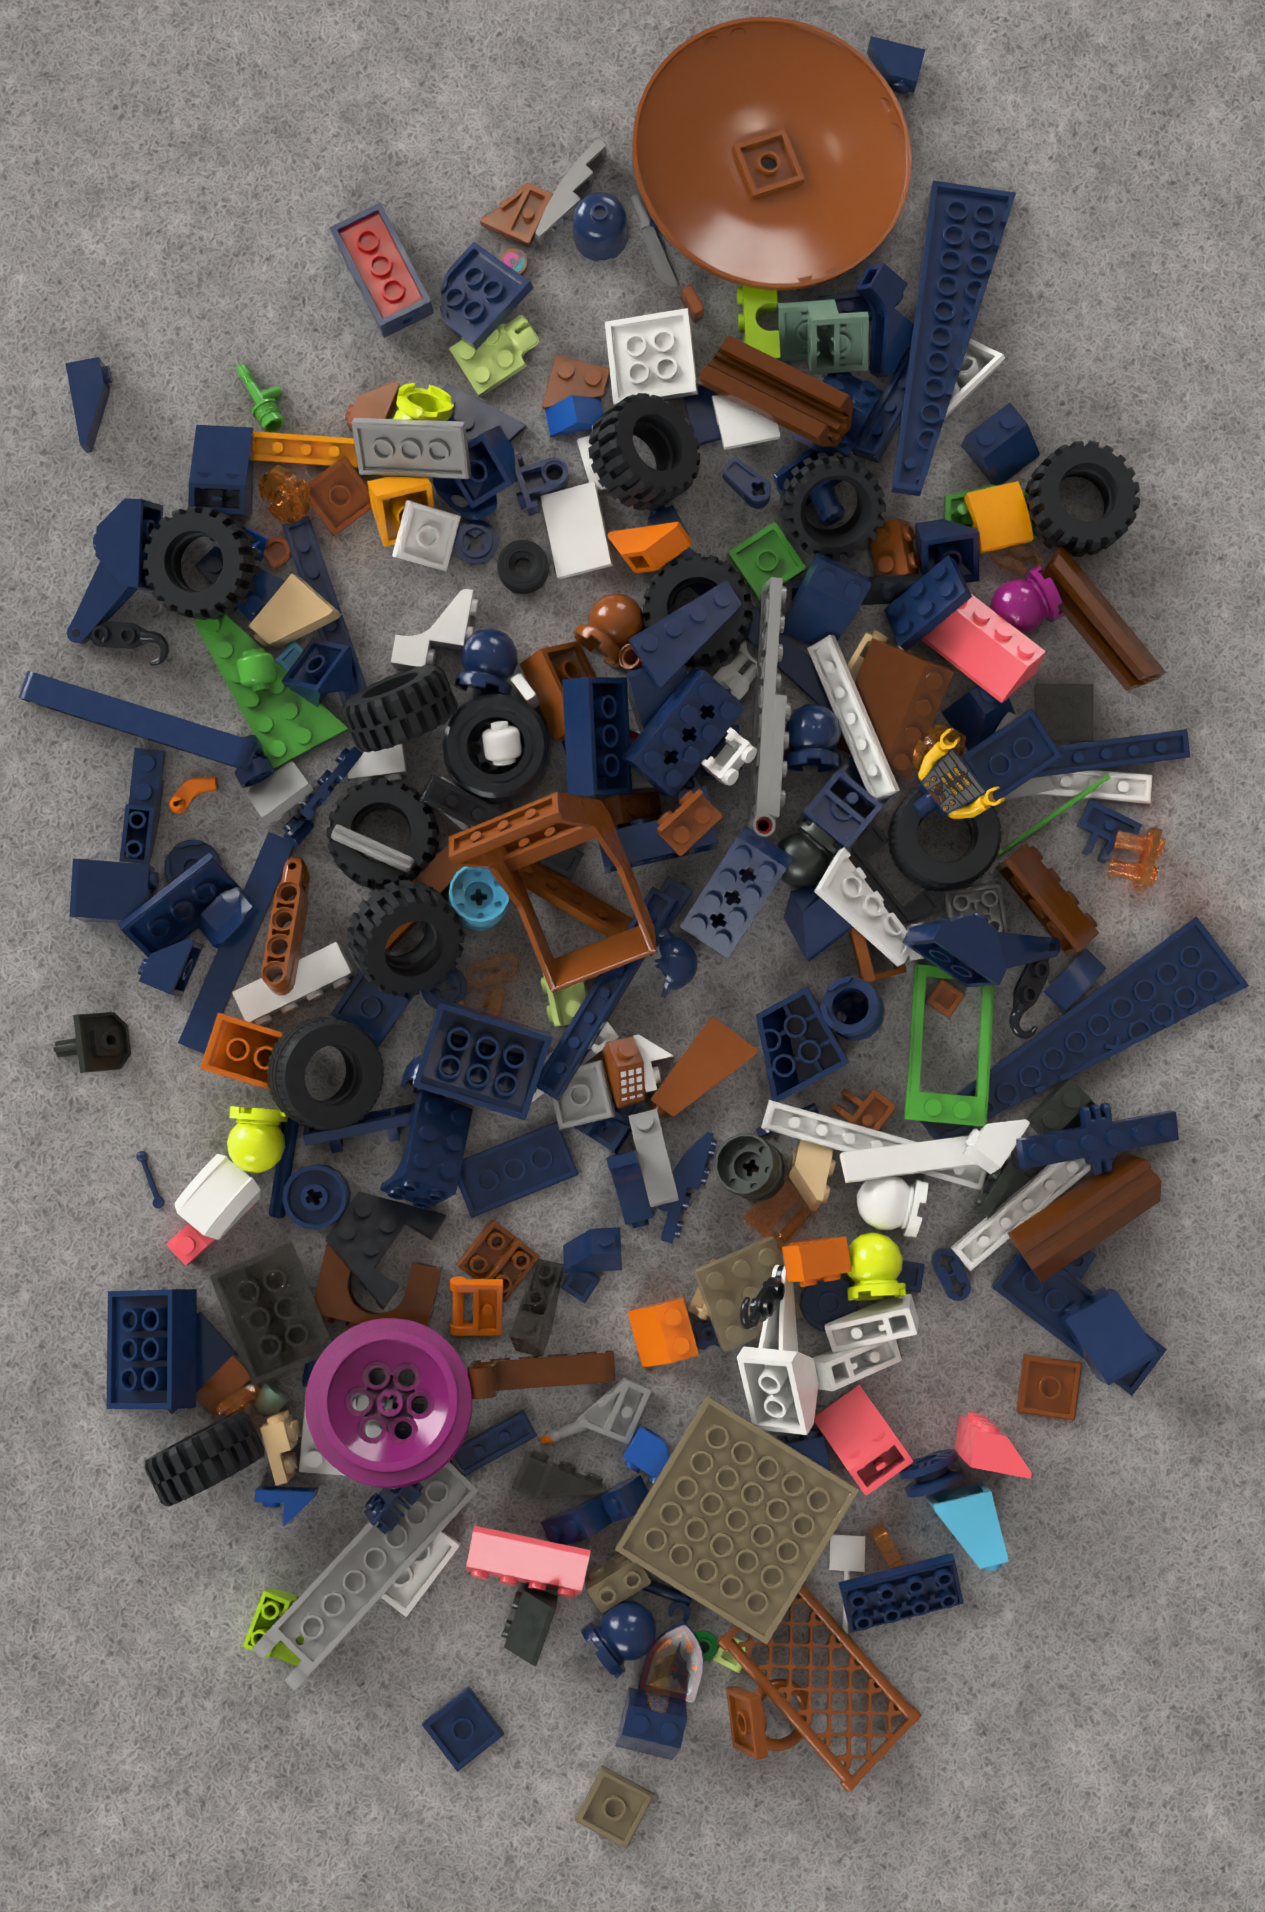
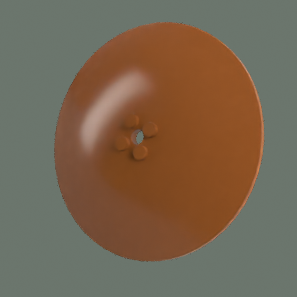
(780, 96)

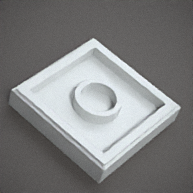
(426, 535)

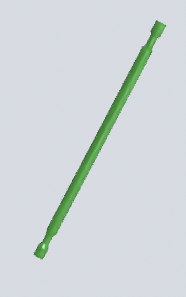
(1053, 815)

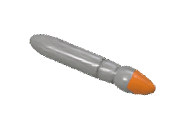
(556, 1435)

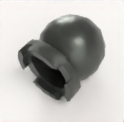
(811, 854)

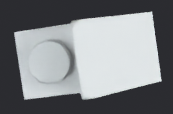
(650, 1053)

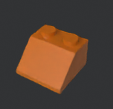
(663, 1332)

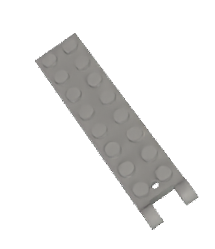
(364, 1574)

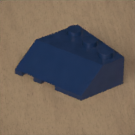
(797, 1044)

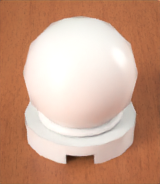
(892, 1204)

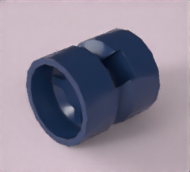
(259, 769)

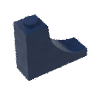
(630, 1188)

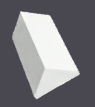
(975, 369)

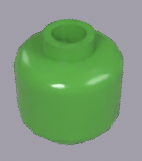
(257, 670)

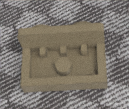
(615, 1581)

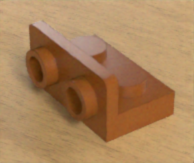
(688, 822)

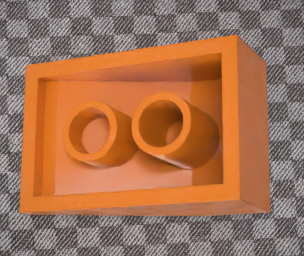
(240, 1050)

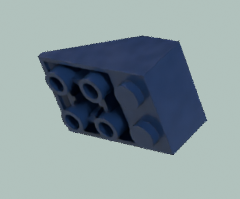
(222, 469)

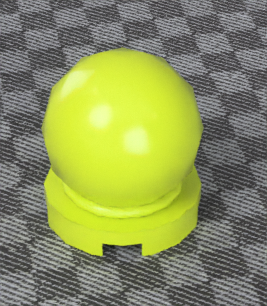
(423, 403)
(256, 1139)
(875, 1267)

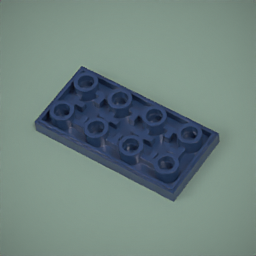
(901, 1592)

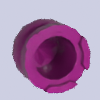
(1027, 602)

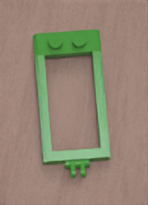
(939, 1106)

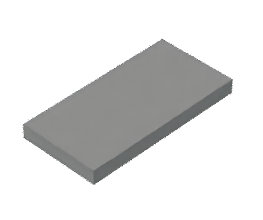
(411, 448)

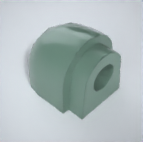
(271, 1399)

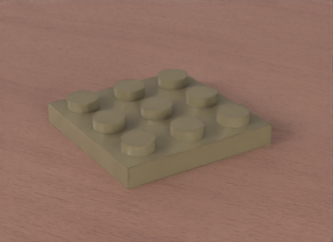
(730, 1280)

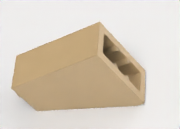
(292, 614)

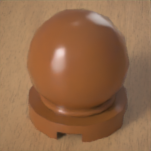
(610, 626)

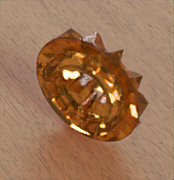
(238, 1400)

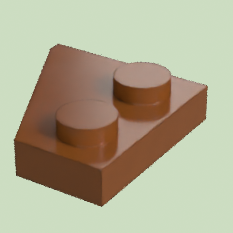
(519, 214)
(574, 378)

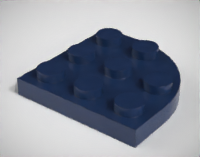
(480, 294)

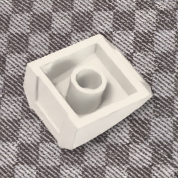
(217, 1197)

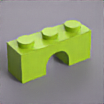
(755, 303)

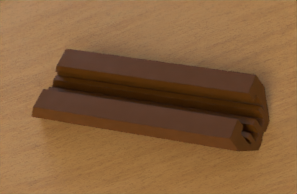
(779, 392)
(1101, 624)
(1086, 1215)

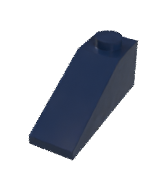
(89, 396)

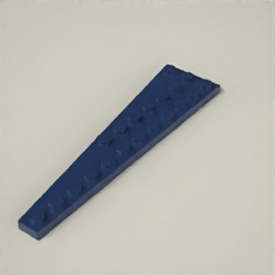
(956, 264)
(1146, 997)

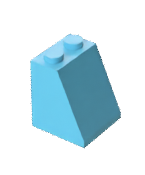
(974, 1522)

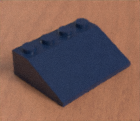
(482, 1059)
(151, 1349)

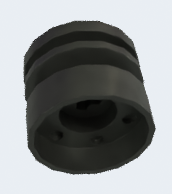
(739, 1156)

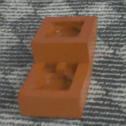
(223, 1383)

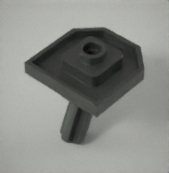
(99, 1042)

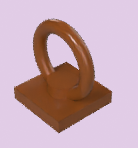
(750, 1723)

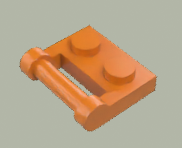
(486, 1307)

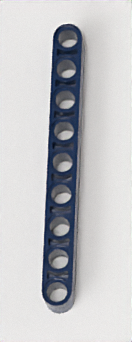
(138, 721)

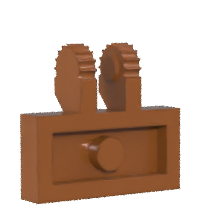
(870, 1112)

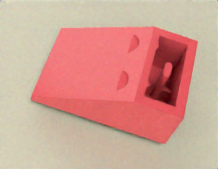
(862, 1440)

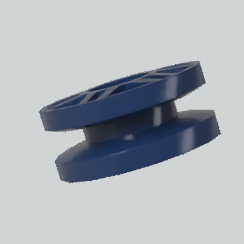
(932, 1473)

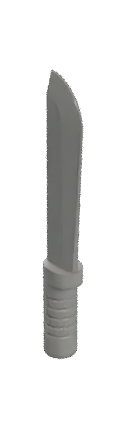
(653, 243)

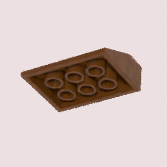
(900, 699)

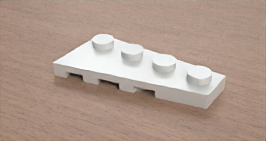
(854, 900)

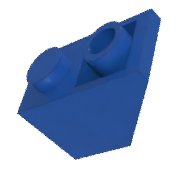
(646, 1452)

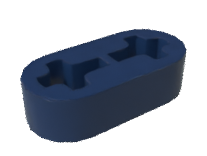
(944, 1277)

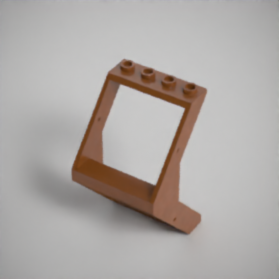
(540, 832)

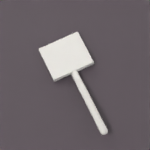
(847, 1555)

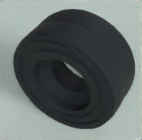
(519, 551)

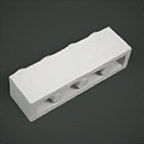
(314, 974)

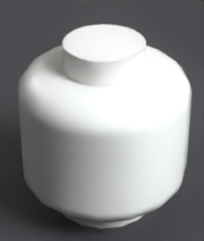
(501, 743)

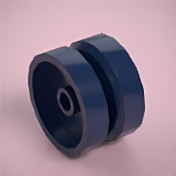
(300, 1201)

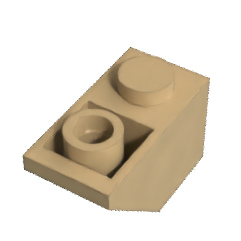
(810, 1170)

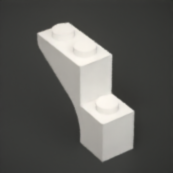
(448, 631)

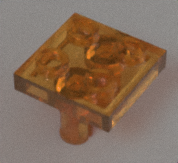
(1149, 848)

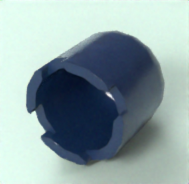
(600, 227)

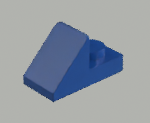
(293, 1498)

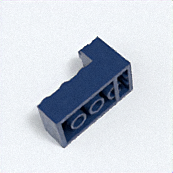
(646, 846)

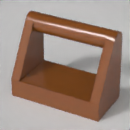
(864, 962)

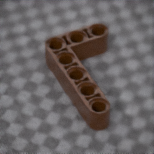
(534, 1372)

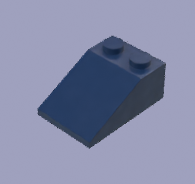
(825, 601)

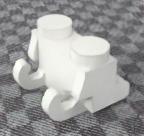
(730, 759)

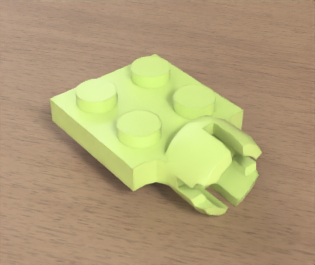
(498, 355)

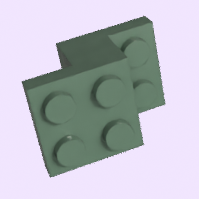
(823, 336)

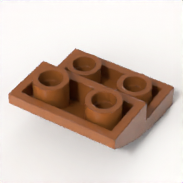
(498, 1256)

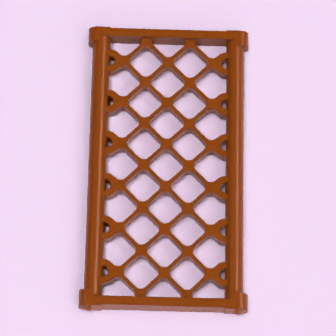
(911, 1714)

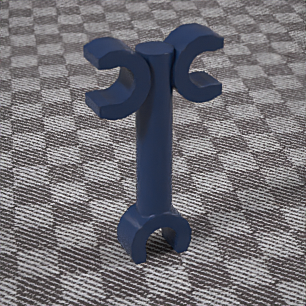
(681, 1599)

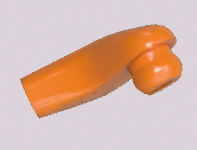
(189, 791)

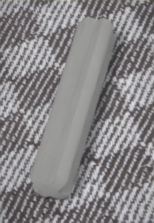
(372, 848)

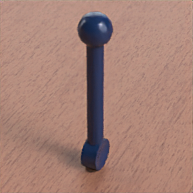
(158, 1201)

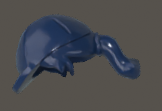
(677, 961)

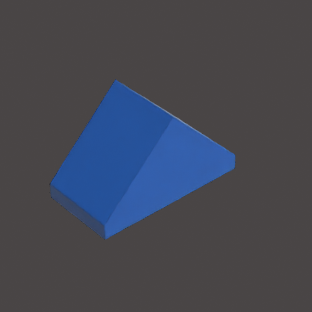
(573, 415)

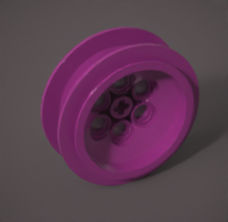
(345, 1373)

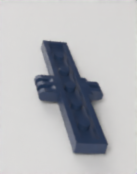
(1097, 1139)

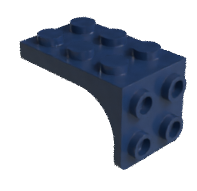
(432, 1152)

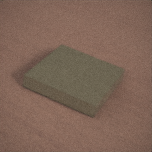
(614, 1807)

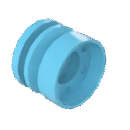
(462, 892)

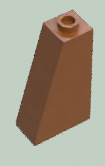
(705, 1063)

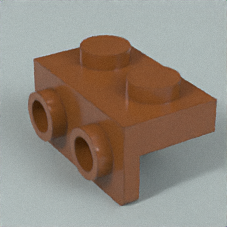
(894, 549)

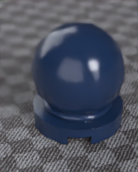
(488, 661)
(813, 738)
(852, 1008)
(623, 1635)

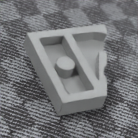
(617, 1411)

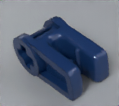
(744, 480)
(827, 505)

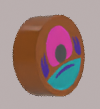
(515, 259)

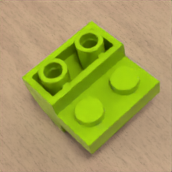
(269, 1610)

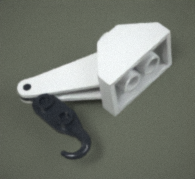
(775, 1376)

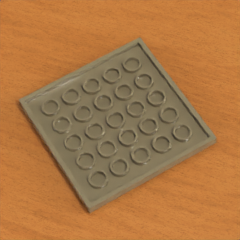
(736, 1519)

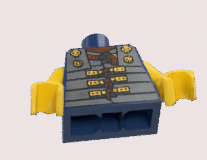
(950, 785)

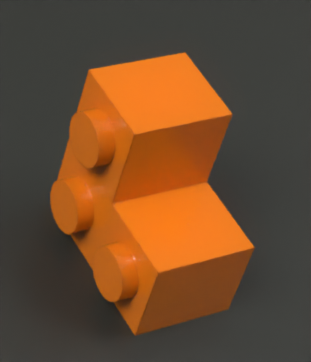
(816, 1260)

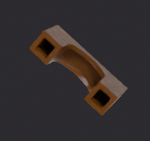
(338, 1302)

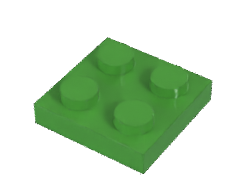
(766, 556)

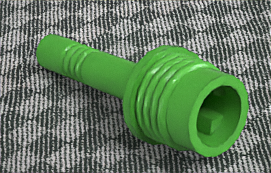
(266, 407)

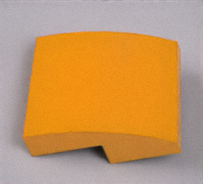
(1000, 516)

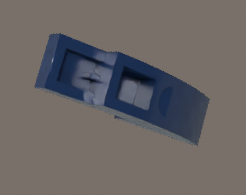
(144, 806)
(687, 1173)

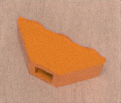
(650, 546)

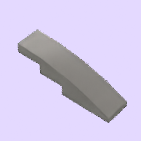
(566, 197)

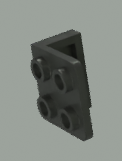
(1002, 1186)

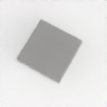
(585, 1098)

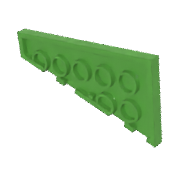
(278, 717)

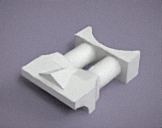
(732, 679)

